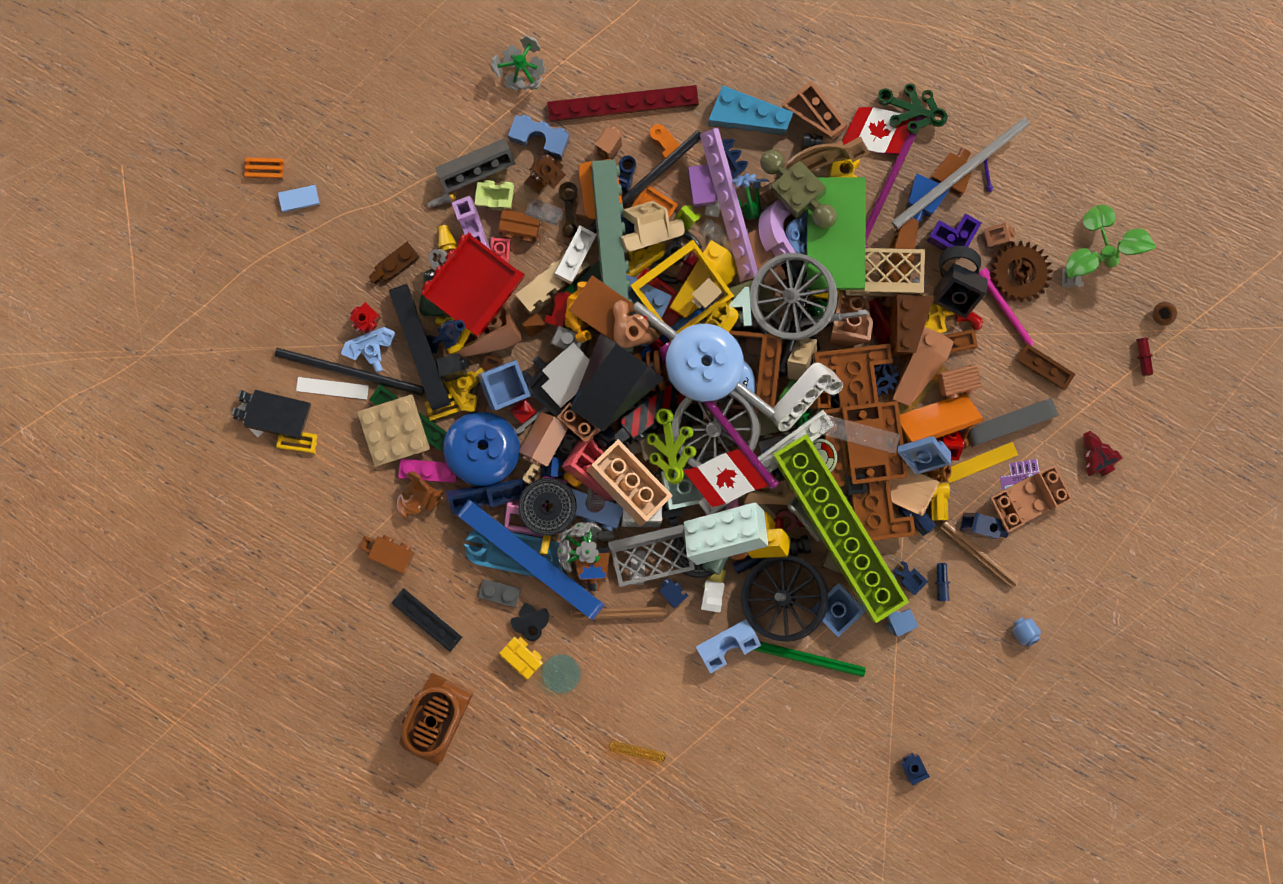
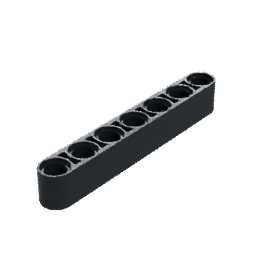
(419, 347)

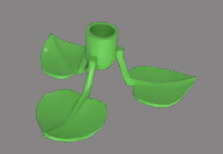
(1134, 242)

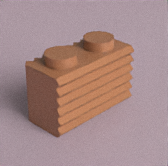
(608, 143)
(959, 380)

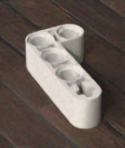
(803, 394)

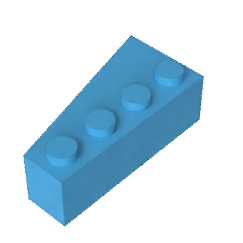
(748, 113)

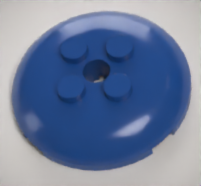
(477, 465)

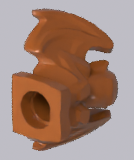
(421, 496)

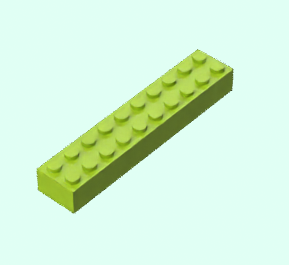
(839, 528)

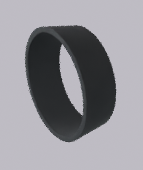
(959, 252)

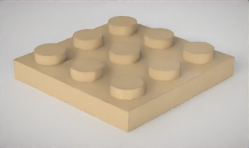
(393, 430)

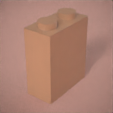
(543, 439)

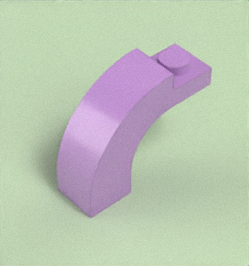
(772, 230)

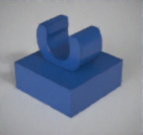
(552, 469)

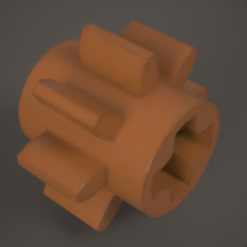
(940, 474)

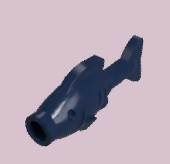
(448, 334)

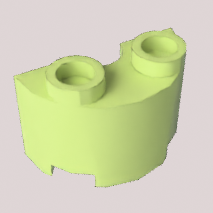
(494, 196)

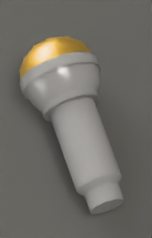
(446, 198)

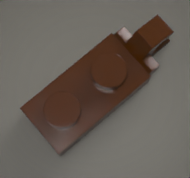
(394, 263)

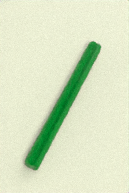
(811, 659)

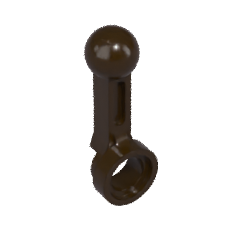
(569, 229)

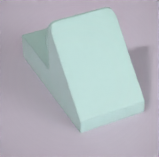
(743, 301)

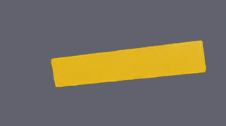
(982, 461)

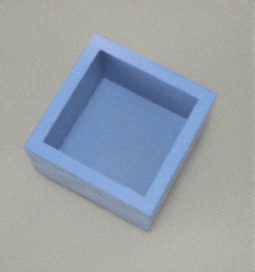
(503, 385)

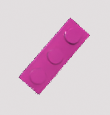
(427, 470)

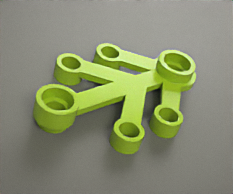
(671, 449)

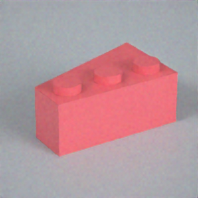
(580, 460)

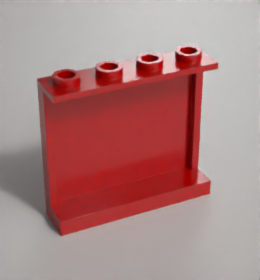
(472, 284)

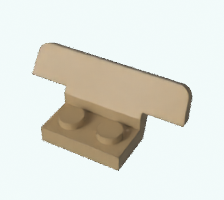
(650, 226)

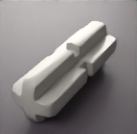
(601, 536)

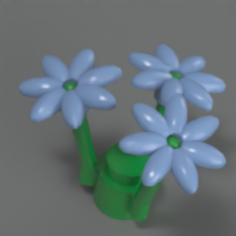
(751, 208)

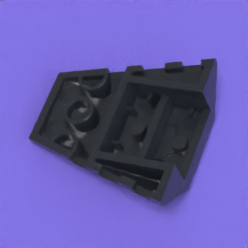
(612, 384)

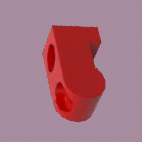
(559, 312)

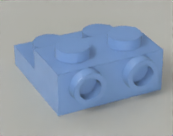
(925, 454)

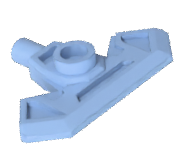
(369, 345)

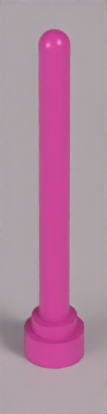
(1005, 308)

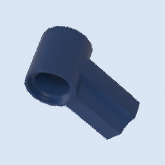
(922, 523)

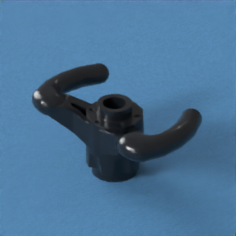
(671, 250)

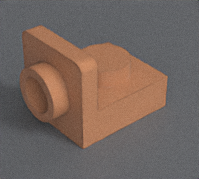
(999, 234)

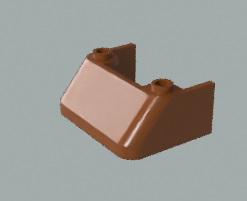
(769, 349)

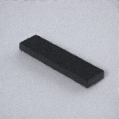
(427, 619)

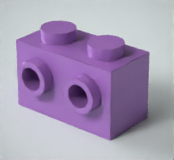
(701, 186)

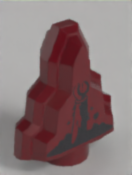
(1099, 456)

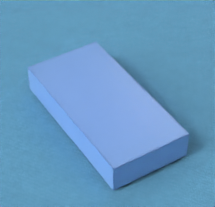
(298, 198)

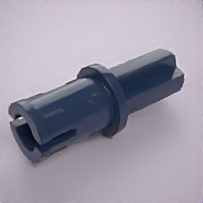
(942, 582)

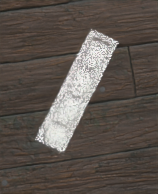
(859, 434)

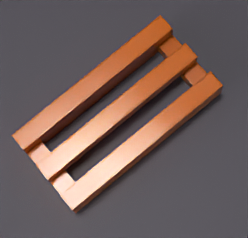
(248, 167)

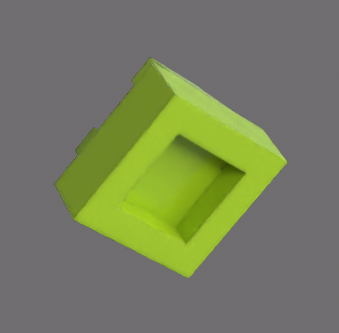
(688, 217)

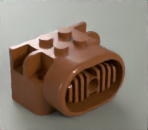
(444, 702)

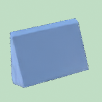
(841, 611)

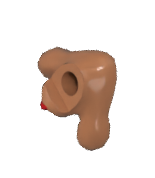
(631, 330)

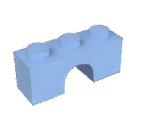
(738, 636)

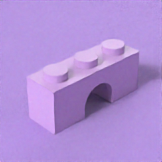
(469, 219)

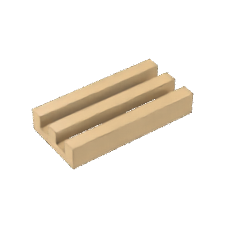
(531, 473)

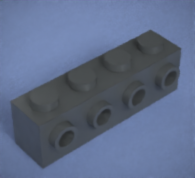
(475, 165)

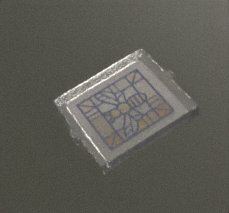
(545, 212)

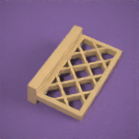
(892, 288)

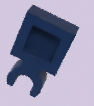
(912, 579)

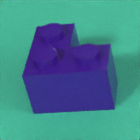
(945, 236)

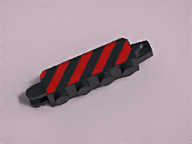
(643, 418)

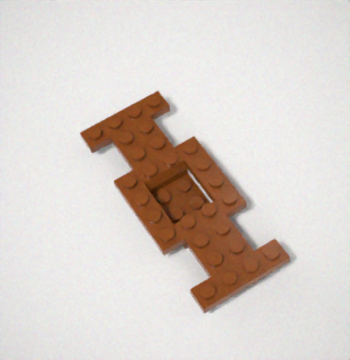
(860, 405)

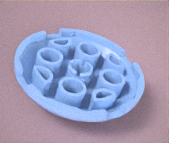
(688, 372)

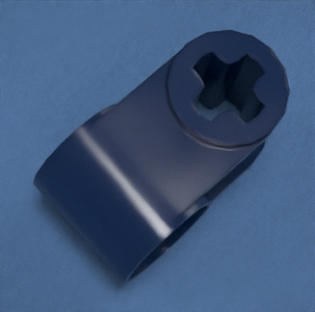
(626, 176)

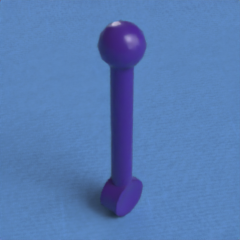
(989, 188)

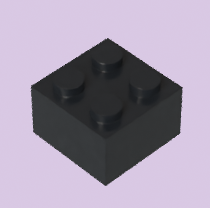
(960, 290)

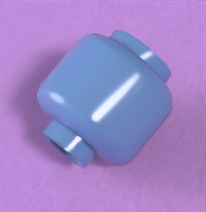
(1026, 632)

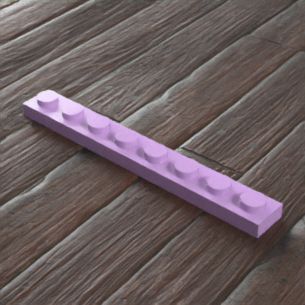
(729, 204)

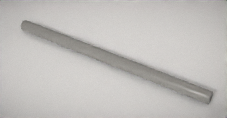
(960, 173)
(671, 334)

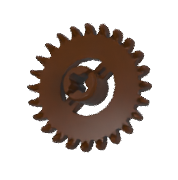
(1018, 253)

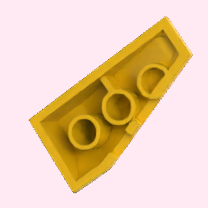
(724, 265)

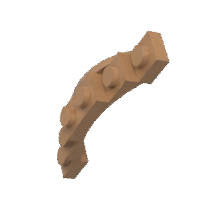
(819, 156)

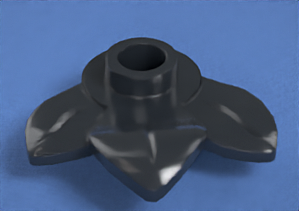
(530, 619)

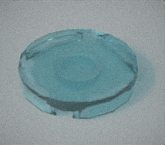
(561, 673)

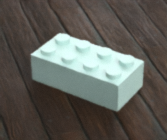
(725, 533)

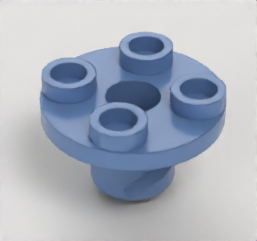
(797, 235)

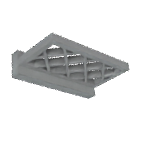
(643, 540)

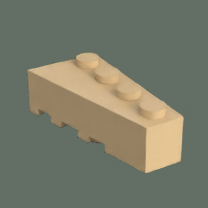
(544, 288)

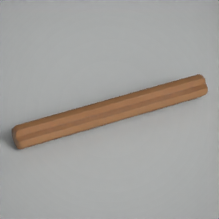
(979, 554)
(616, 613)

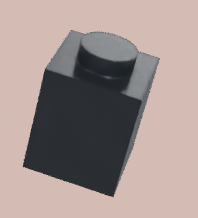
(452, 367)

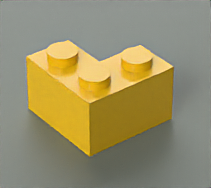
(777, 542)

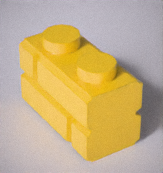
(521, 658)

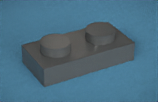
(499, 593)

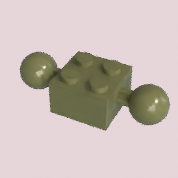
(798, 189)

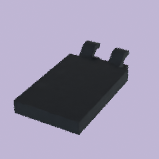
(538, 392)
(273, 413)

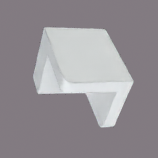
(712, 596)

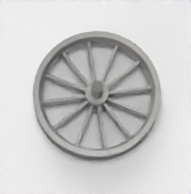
(793, 296)
(714, 428)

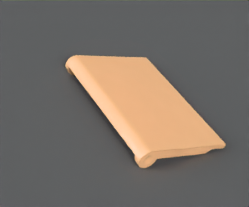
(913, 492)

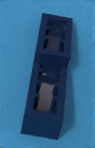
(484, 495)

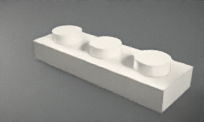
(575, 254)

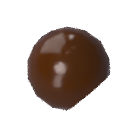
(1164, 313)

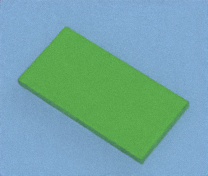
(843, 244)

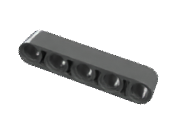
(1012, 422)

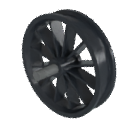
(784, 598)

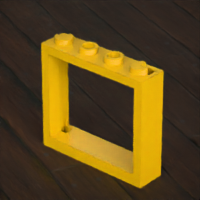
(691, 246)

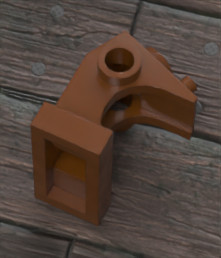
(545, 172)

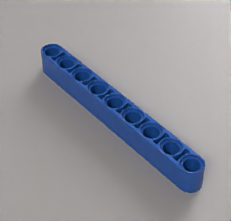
(530, 559)

